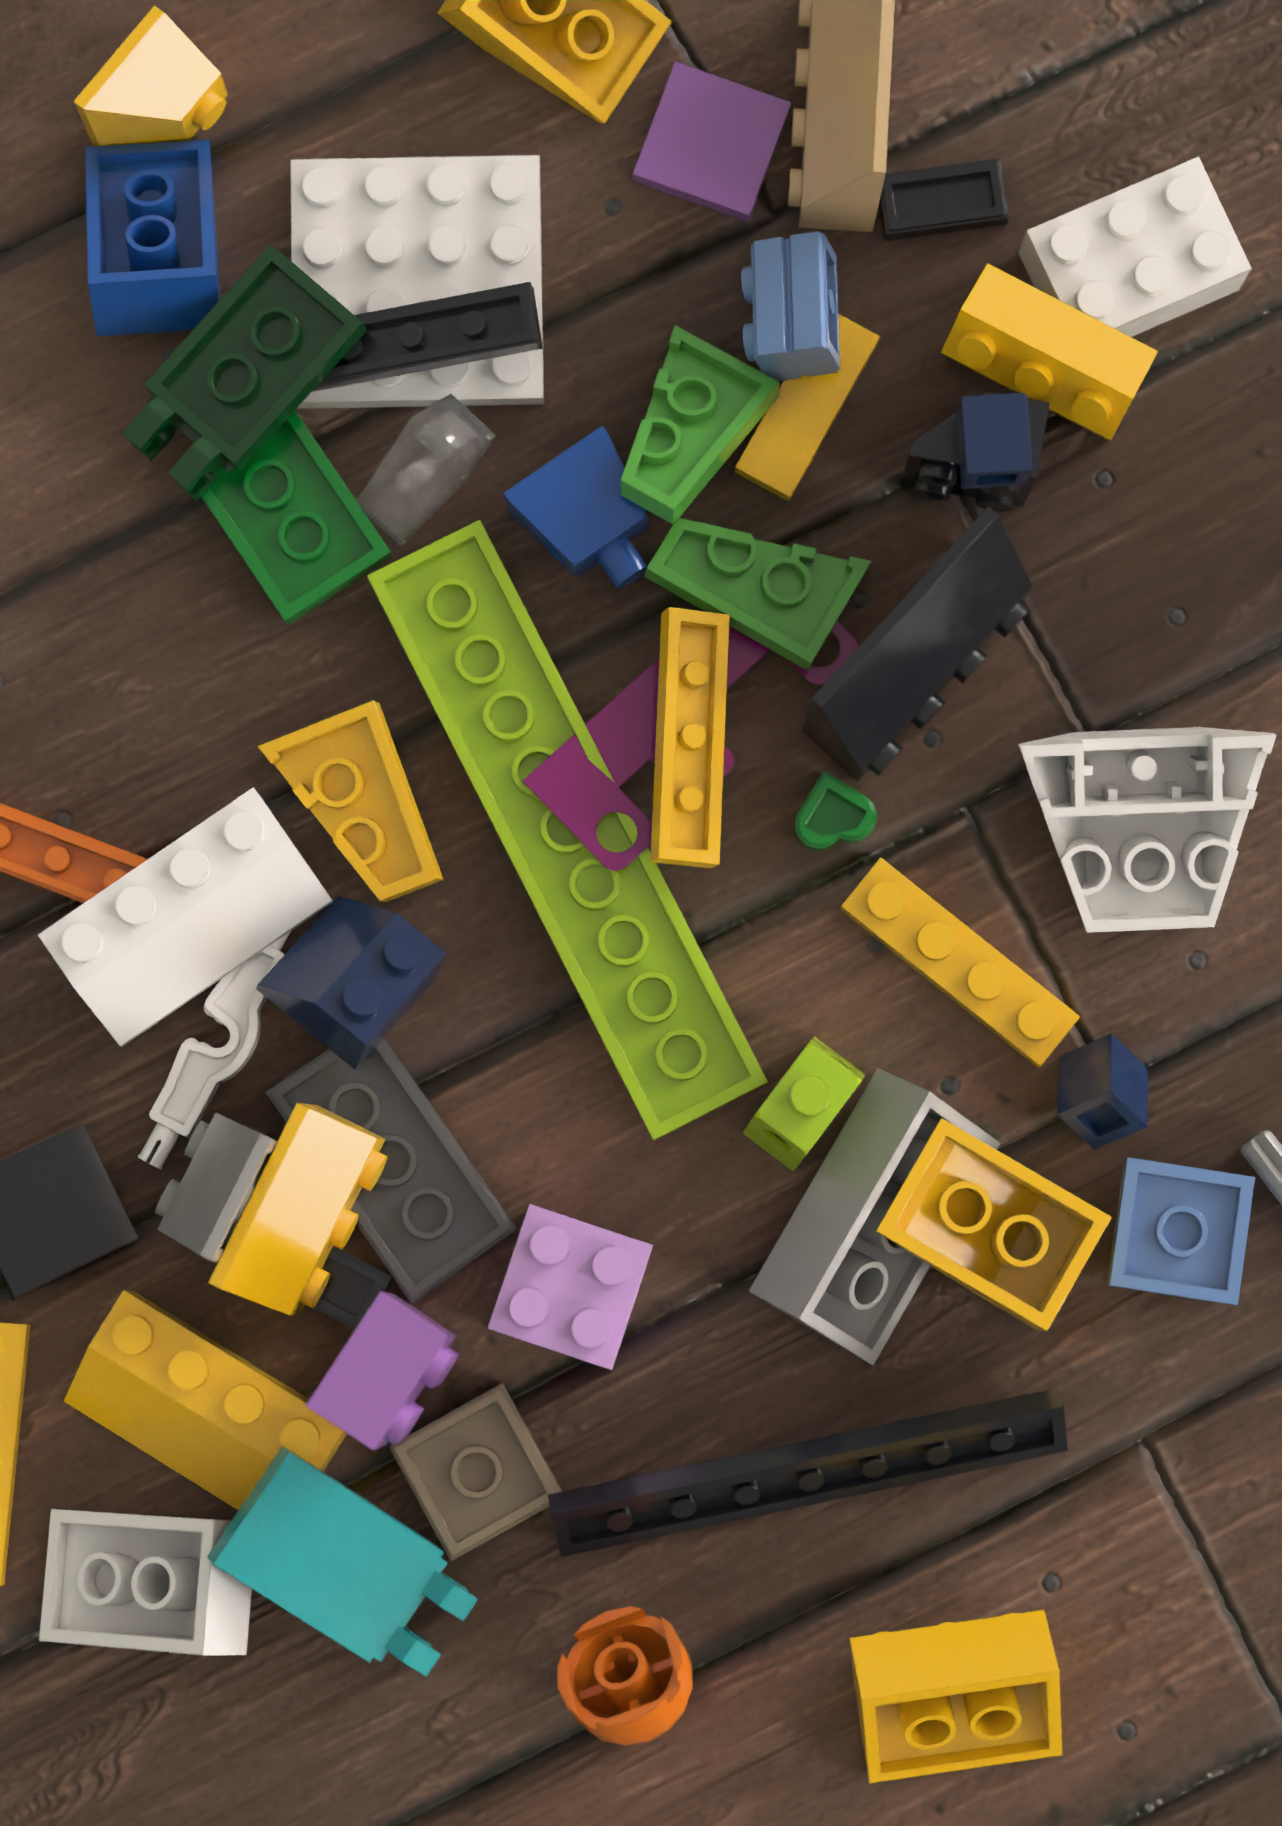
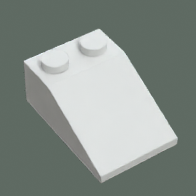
(141, 1585)

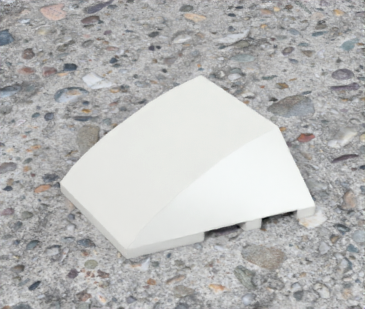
(1147, 819)

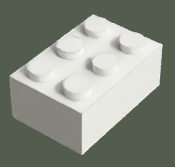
(1140, 252)

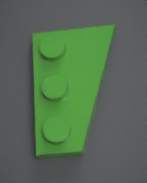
(694, 423)
(769, 590)

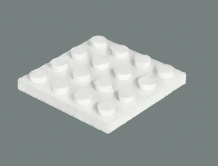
(417, 234)

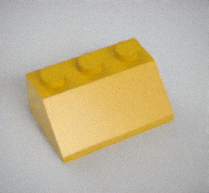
(1048, 352)
(300, 1210)
(957, 1696)

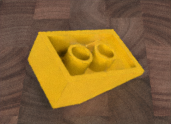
(570, 47)
(993, 1225)

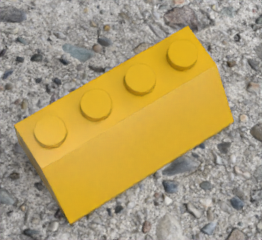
(193, 1401)

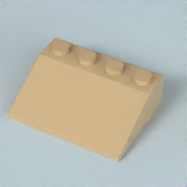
(843, 113)

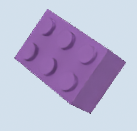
(383, 1372)

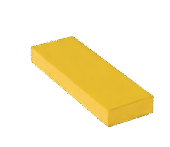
(803, 416)

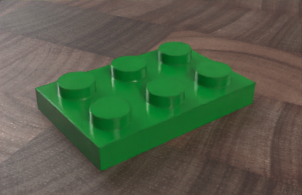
(295, 522)

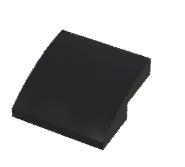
(57, 1212)

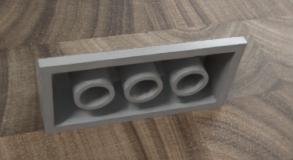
(830, 1260)

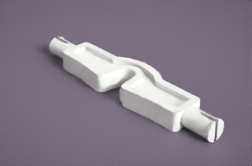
(202, 1068)

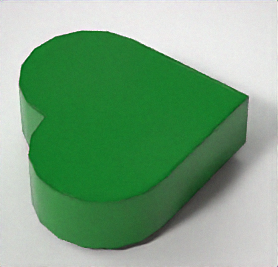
(834, 814)

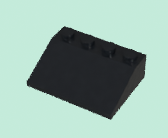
(920, 650)

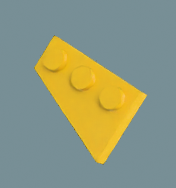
(360, 795)

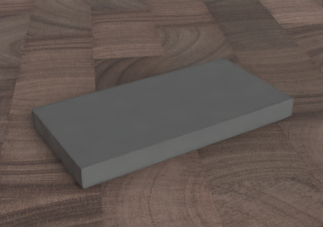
(430, 1202)

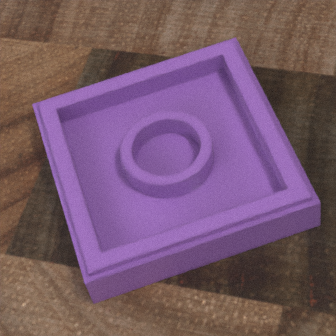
(711, 141)

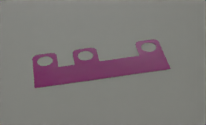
(626, 741)

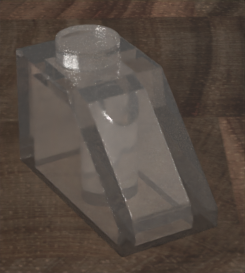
(425, 467)

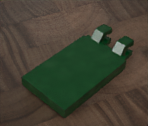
(243, 370)

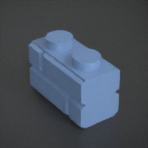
(793, 306)

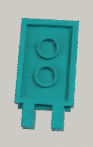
(338, 1562)

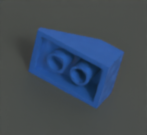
(151, 236)

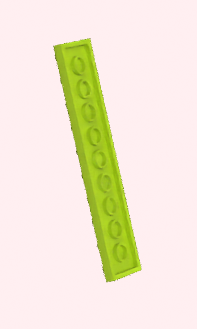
(610, 927)

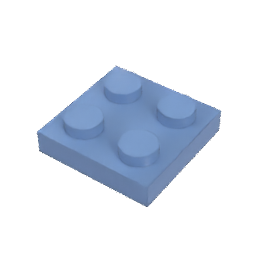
(1180, 1231)

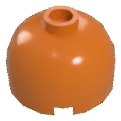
(626, 1676)

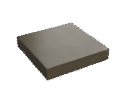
(476, 1471)

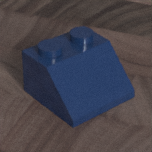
(353, 976)

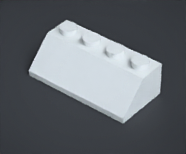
(185, 917)

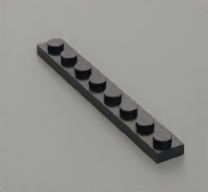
(808, 1472)

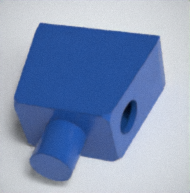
(579, 511)

